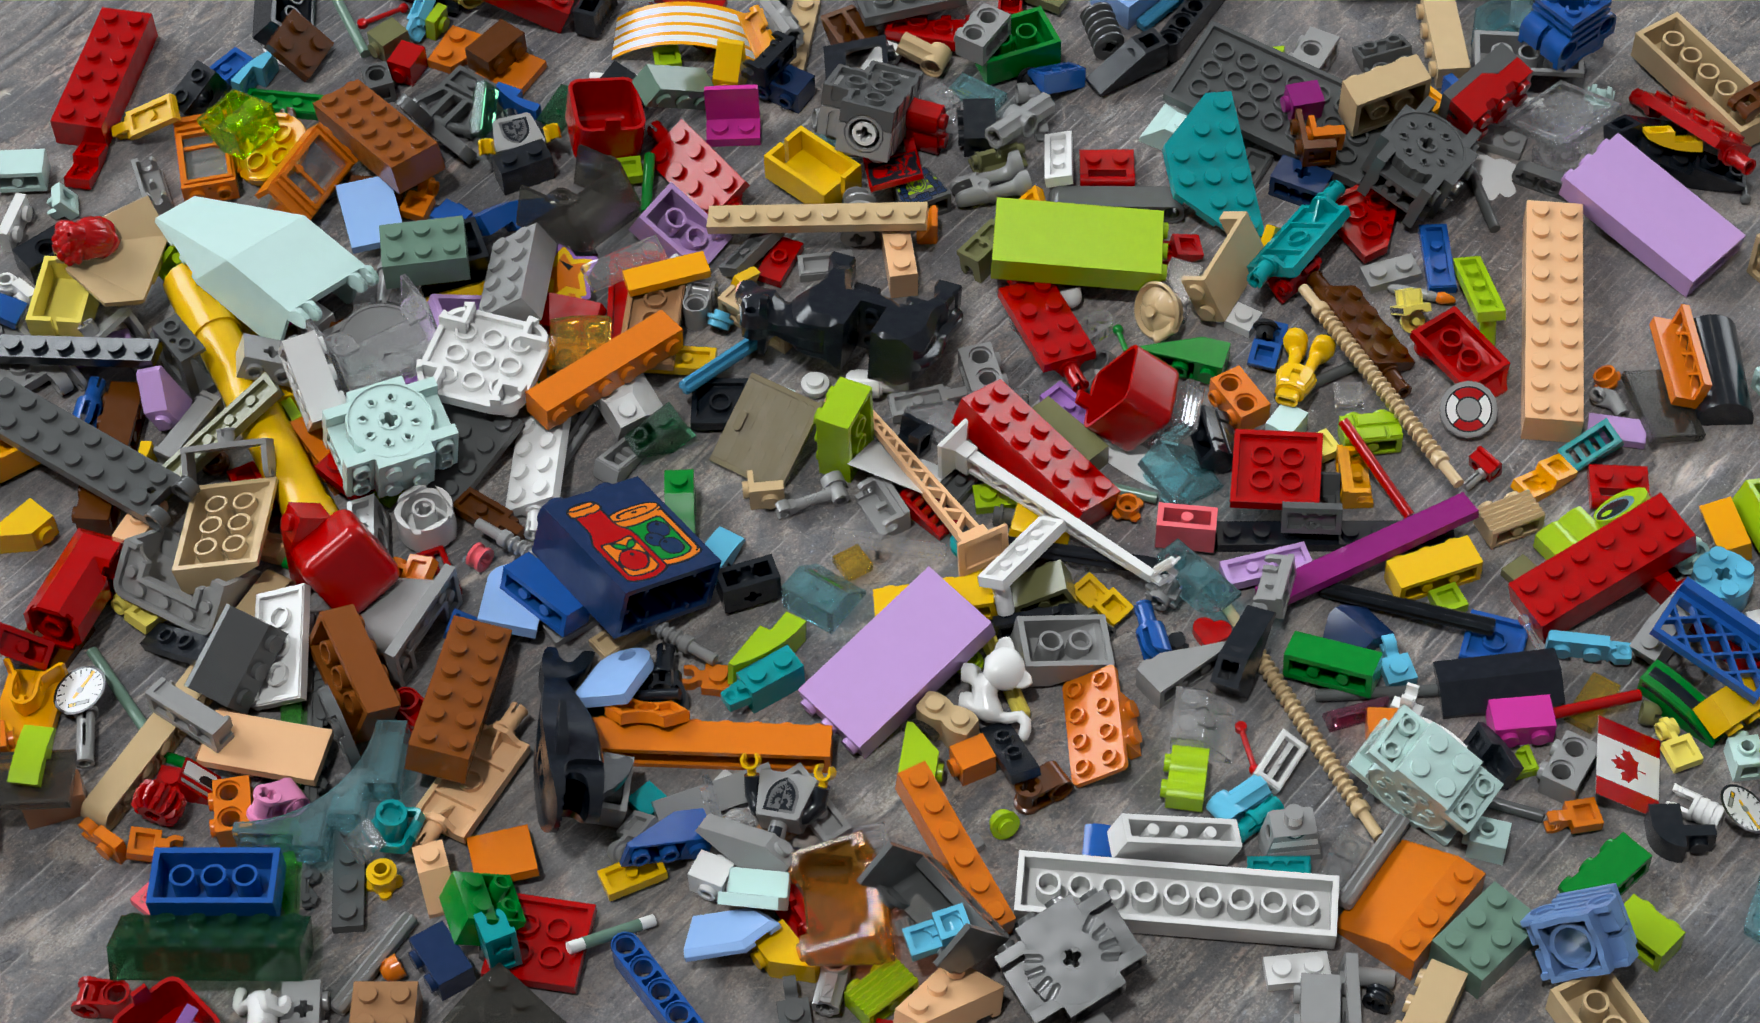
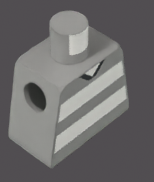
(1290, 833)

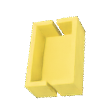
(58, 302)

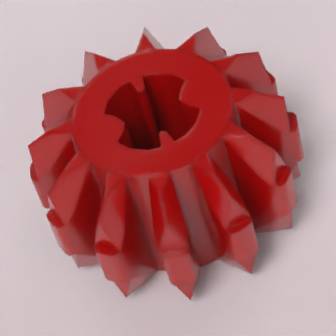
(159, 802)

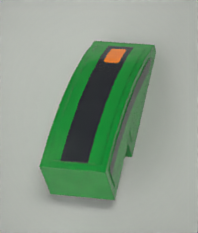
(1676, 698)

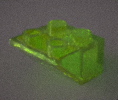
(239, 123)

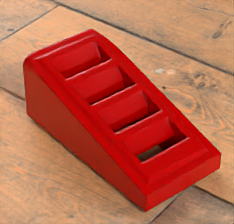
(914, 501)

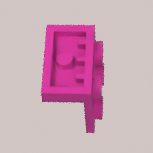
(732, 115)

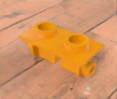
(754, 27)

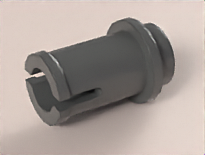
(1002, 515)

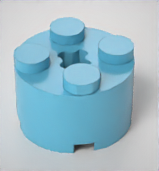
(1725, 575)

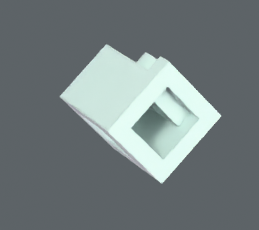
(1743, 756)

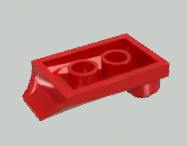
(1461, 351)

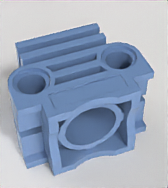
(1582, 934)

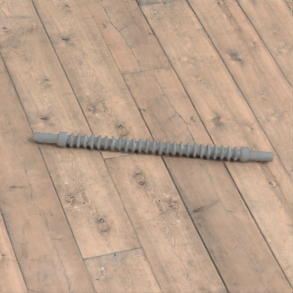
(684, 643)

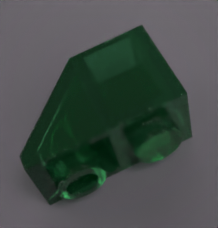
(660, 433)

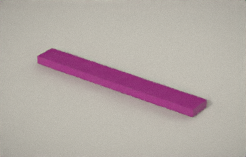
(1382, 545)

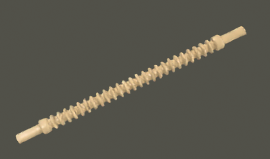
(1359, 806)

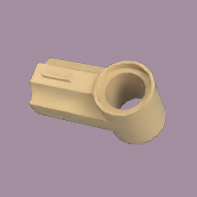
(931, 57)

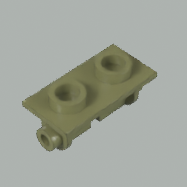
(993, 160)

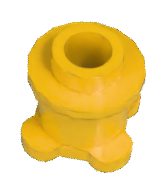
(383, 878)

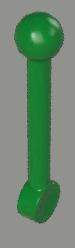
(1118, 330)

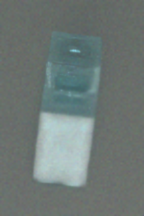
(1200, 583)

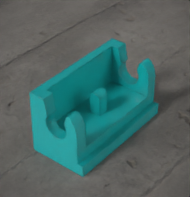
(498, 941)

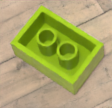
(844, 426)

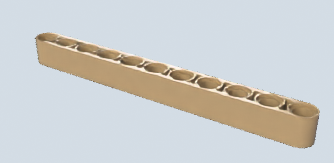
(146, 751)

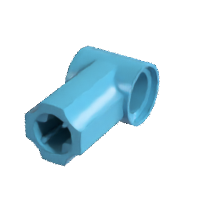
(1239, 799)

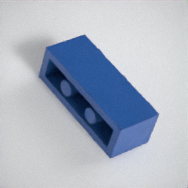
(543, 594)

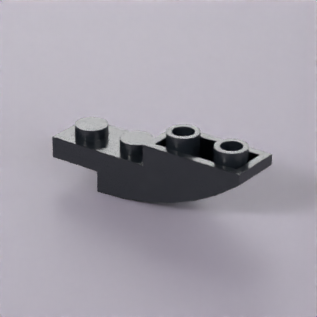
(1694, 171)

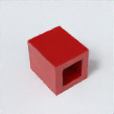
(407, 63)

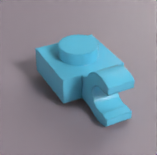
(1396, 667)

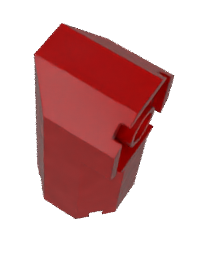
(75, 589)

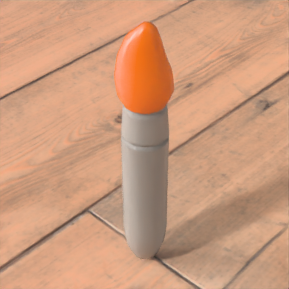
(1440, 297)

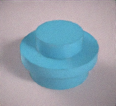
(720, 319)

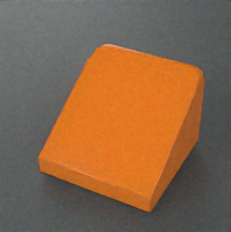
(930, 235)

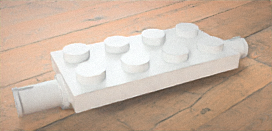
(536, 470)

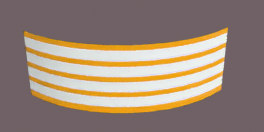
(677, 24)

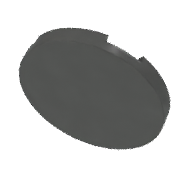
(338, 725)

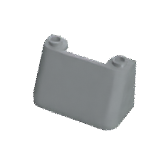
(147, 581)

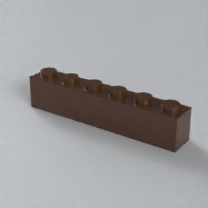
(124, 421)

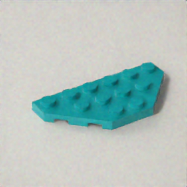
(1210, 162)

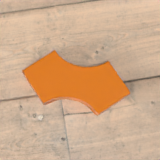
(657, 713)

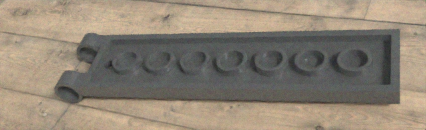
(89, 456)

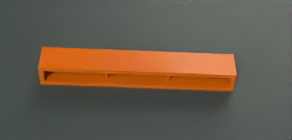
(719, 744)

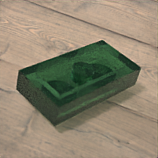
(484, 108)
(555, 109)

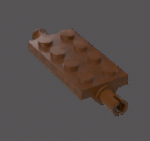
(1367, 329)

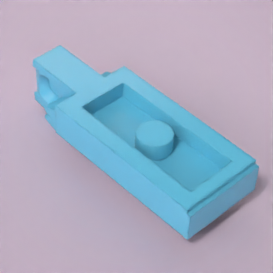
(416, 19)
(1589, 647)

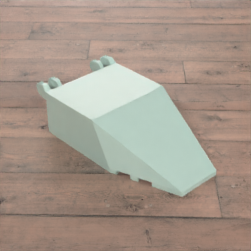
(263, 262)

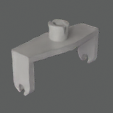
(103, 330)
(227, 441)

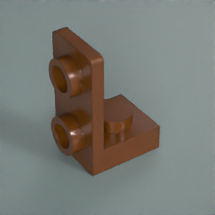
(1311, 152)

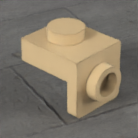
(762, 494)

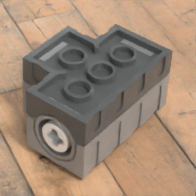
(868, 108)

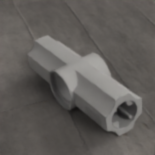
(782, 19)
(1020, 120)
(831, 990)

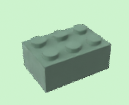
(425, 251)
(1484, 939)

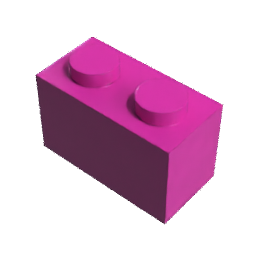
(1522, 719)

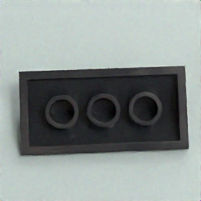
(1470, 682)

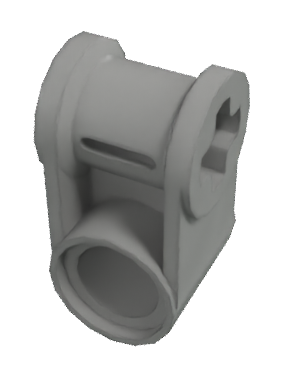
(698, 301)

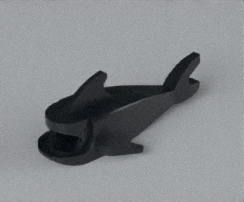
(569, 761)

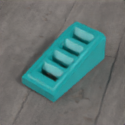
(1602, 426)

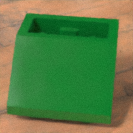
(474, 893)

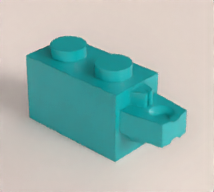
(765, 681)

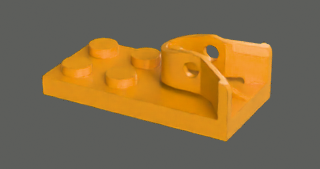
(30, 697)

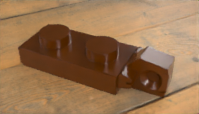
(475, 505)

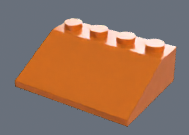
(1410, 904)

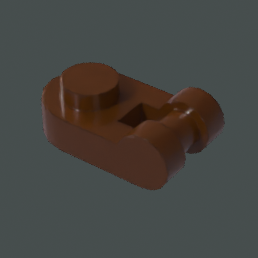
(1738, 100)

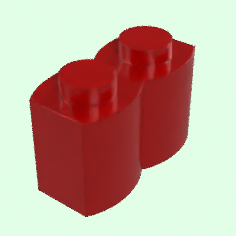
(927, 125)

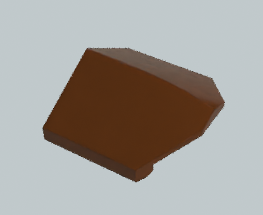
(846, 26)

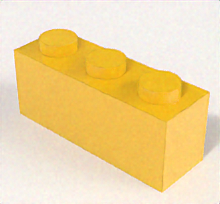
(1432, 567)

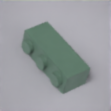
(672, 86)

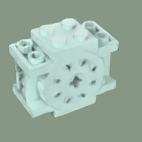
(390, 437)
(1424, 775)

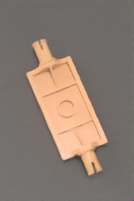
(458, 807)

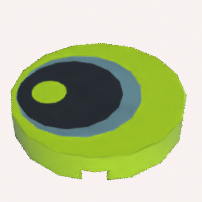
(1620, 504)

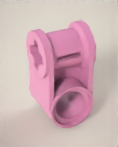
(276, 799)

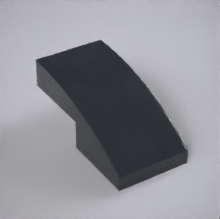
(1494, 753)

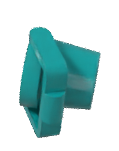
(394, 826)

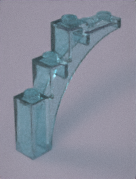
(311, 828)

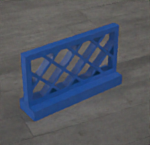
(1728, 624)

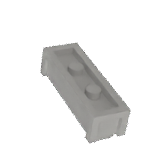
(200, 413)
(189, 715)

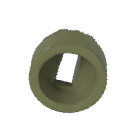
(1647, 713)

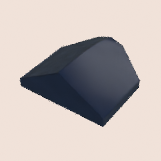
(1355, 627)

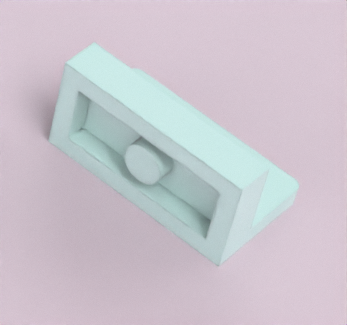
(757, 889)

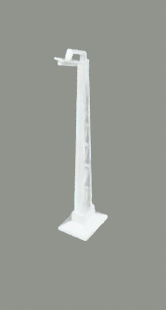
(959, 453)

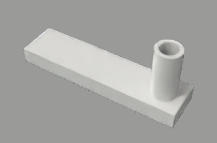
(1018, 559)

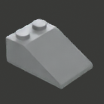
(1062, 646)

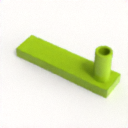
(1480, 294)

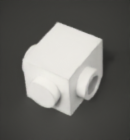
(709, 875)

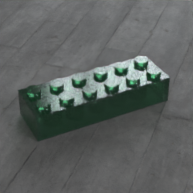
(210, 947)

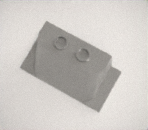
(404, 616)

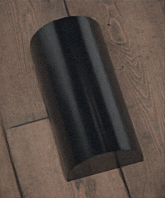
(1729, 396)

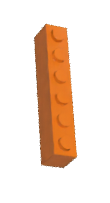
(604, 370)
(950, 841)

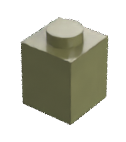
(385, 38)

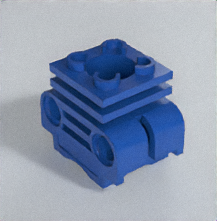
(1567, 29)

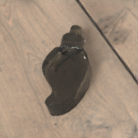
(926, 729)

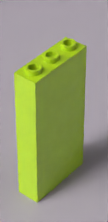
(1078, 244)

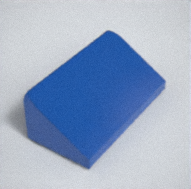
(1058, 77)

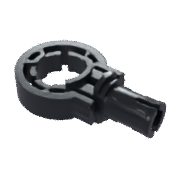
(663, 674)

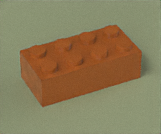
(353, 670)

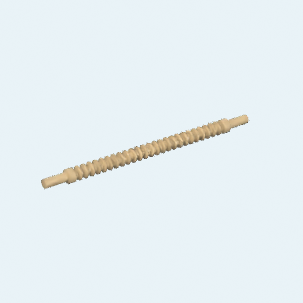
(1434, 452)

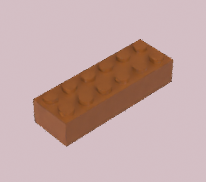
(380, 136)
(458, 699)

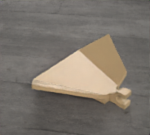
(132, 269)

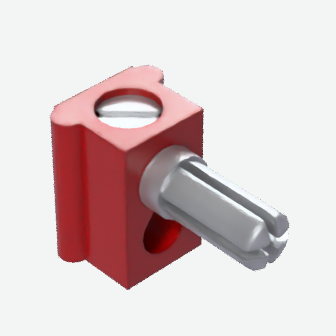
(1485, 467)

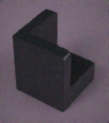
(916, 434)

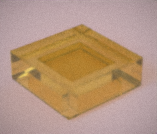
(852, 562)

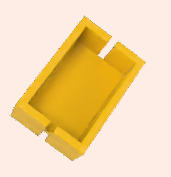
(813, 168)

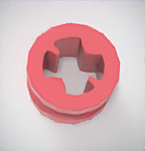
(479, 557)

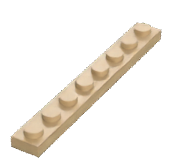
(817, 218)

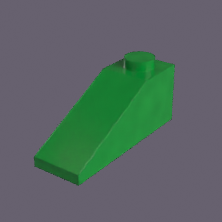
(681, 495)

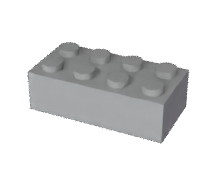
(519, 274)

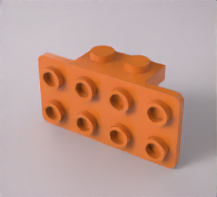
(1099, 726)

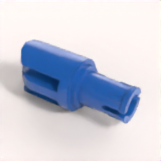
(90, 403)
(1150, 632)

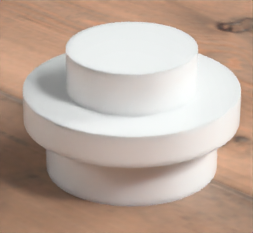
(815, 384)

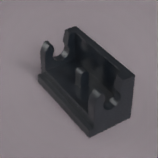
(771, 60)

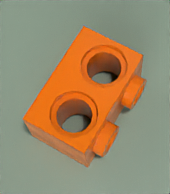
(1240, 398)
(229, 811)

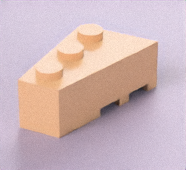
(952, 999)

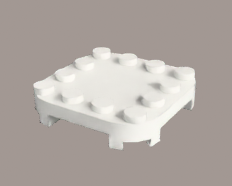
(484, 359)

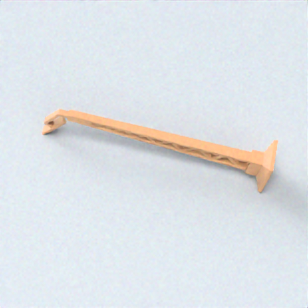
(975, 546)

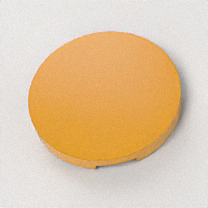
(265, 159)

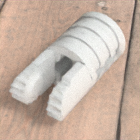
(1702, 809)

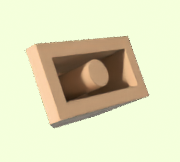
(432, 873)

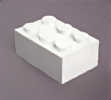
(310, 377)

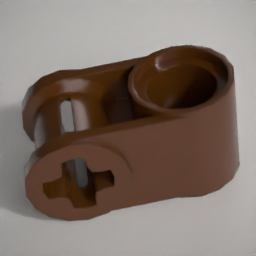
(1044, 790)

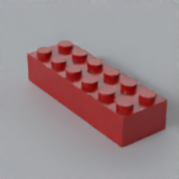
(104, 77)
(1035, 452)
(1603, 567)

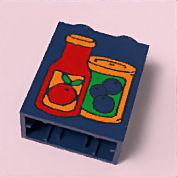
(625, 556)

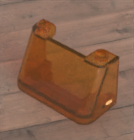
(842, 917)

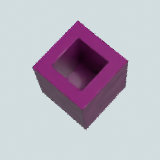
(1303, 95)

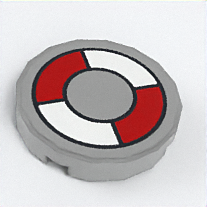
(1468, 409)

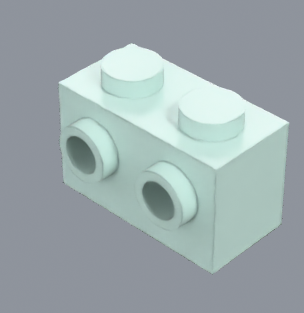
(21, 167)

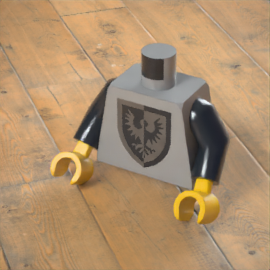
(514, 131)
(785, 800)

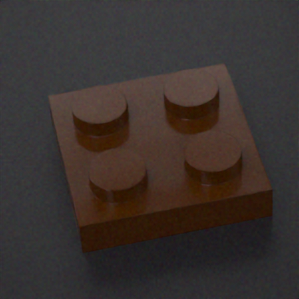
(299, 45)

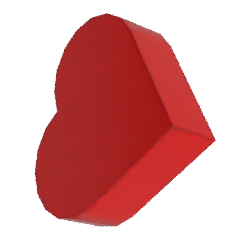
(1209, 631)

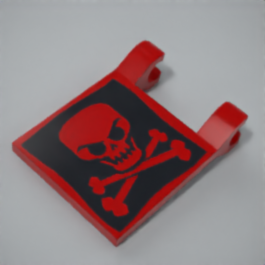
(898, 170)

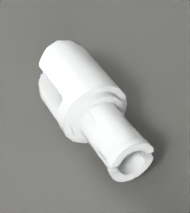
(878, 385)

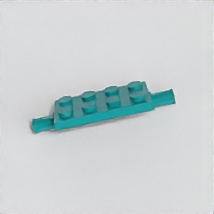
(1300, 237)

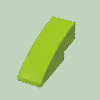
(787, 631)

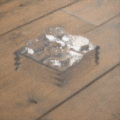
(1185, 414)

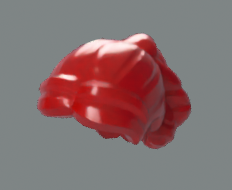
(84, 239)

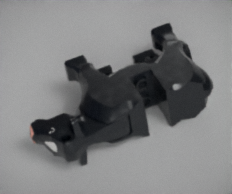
(835, 319)

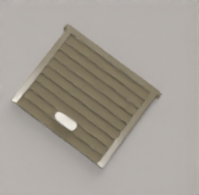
(766, 431)

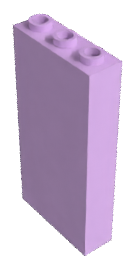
(1651, 214)
(895, 662)

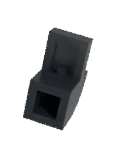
(1671, 837)

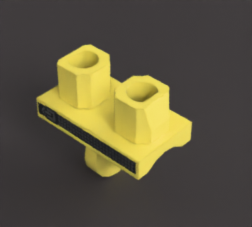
(1410, 308)

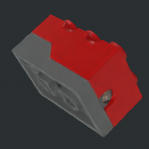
(1486, 91)

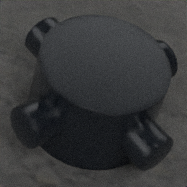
(1177, 641)

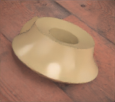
(1158, 311)

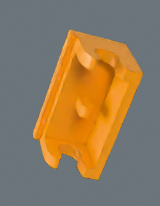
(1355, 480)
(1727, 527)

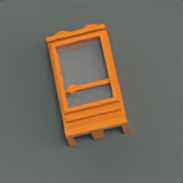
(202, 164)
(309, 172)

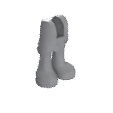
(976, 187)

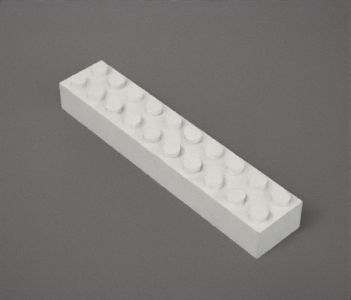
(1189, 897)

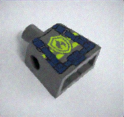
(925, 190)

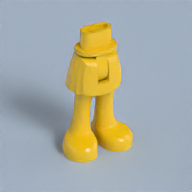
(1294, 379)

